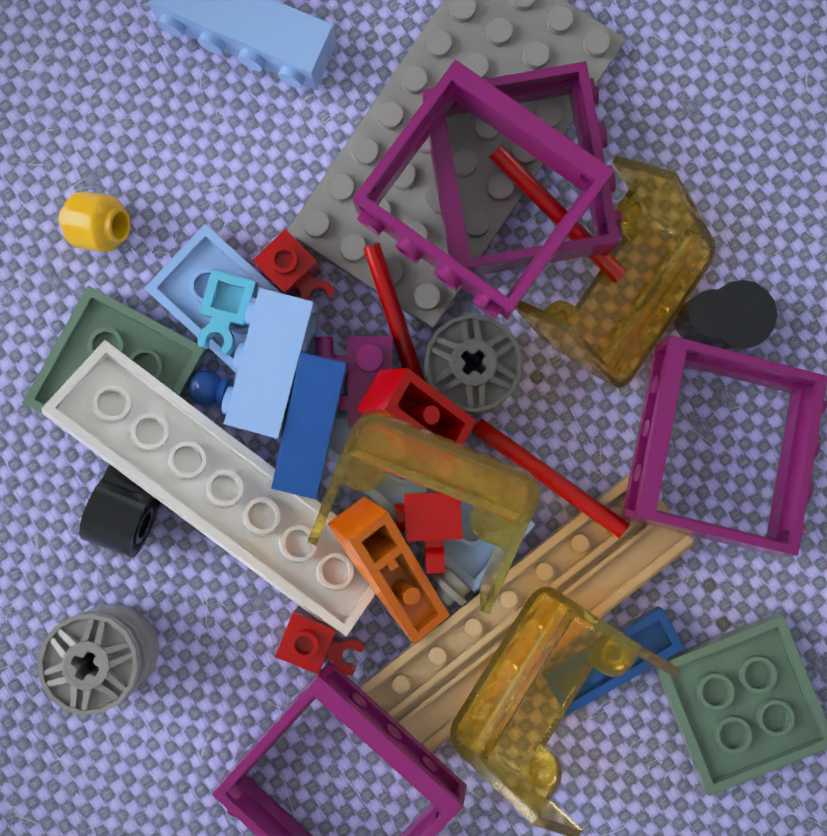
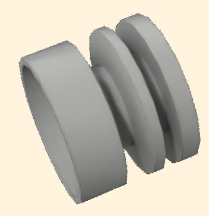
(123, 651)

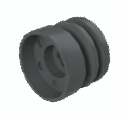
(470, 337)

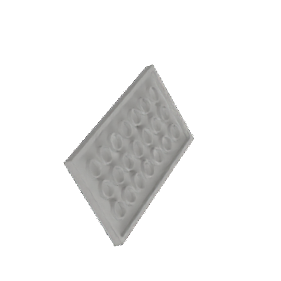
(492, 41)

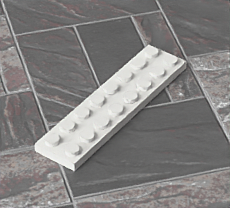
(208, 482)

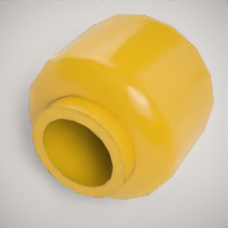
(94, 221)

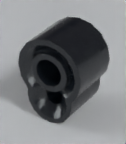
(729, 317)
(118, 514)

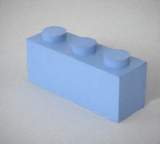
(269, 361)

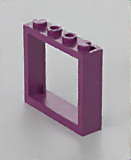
(518, 125)
(591, 135)
(798, 449)
(374, 727)

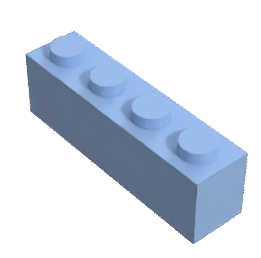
(256, 32)

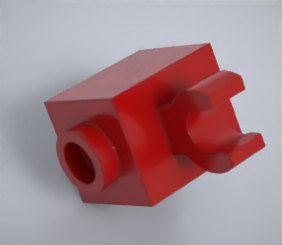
(291, 268)
(430, 519)
(311, 641)

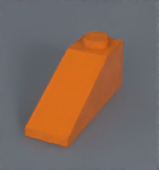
(389, 567)

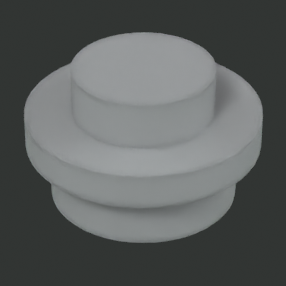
(450, 587)

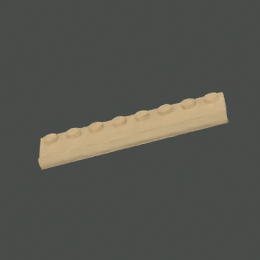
(580, 559)

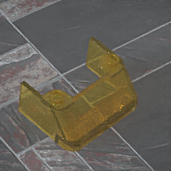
(665, 258)
(499, 491)
(527, 693)

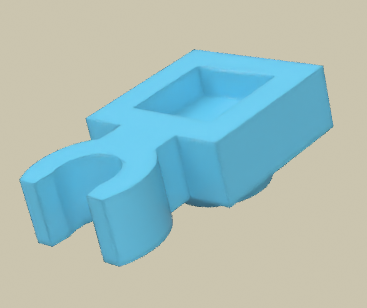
(226, 305)

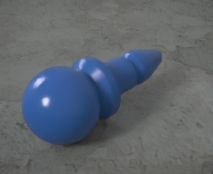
(208, 388)

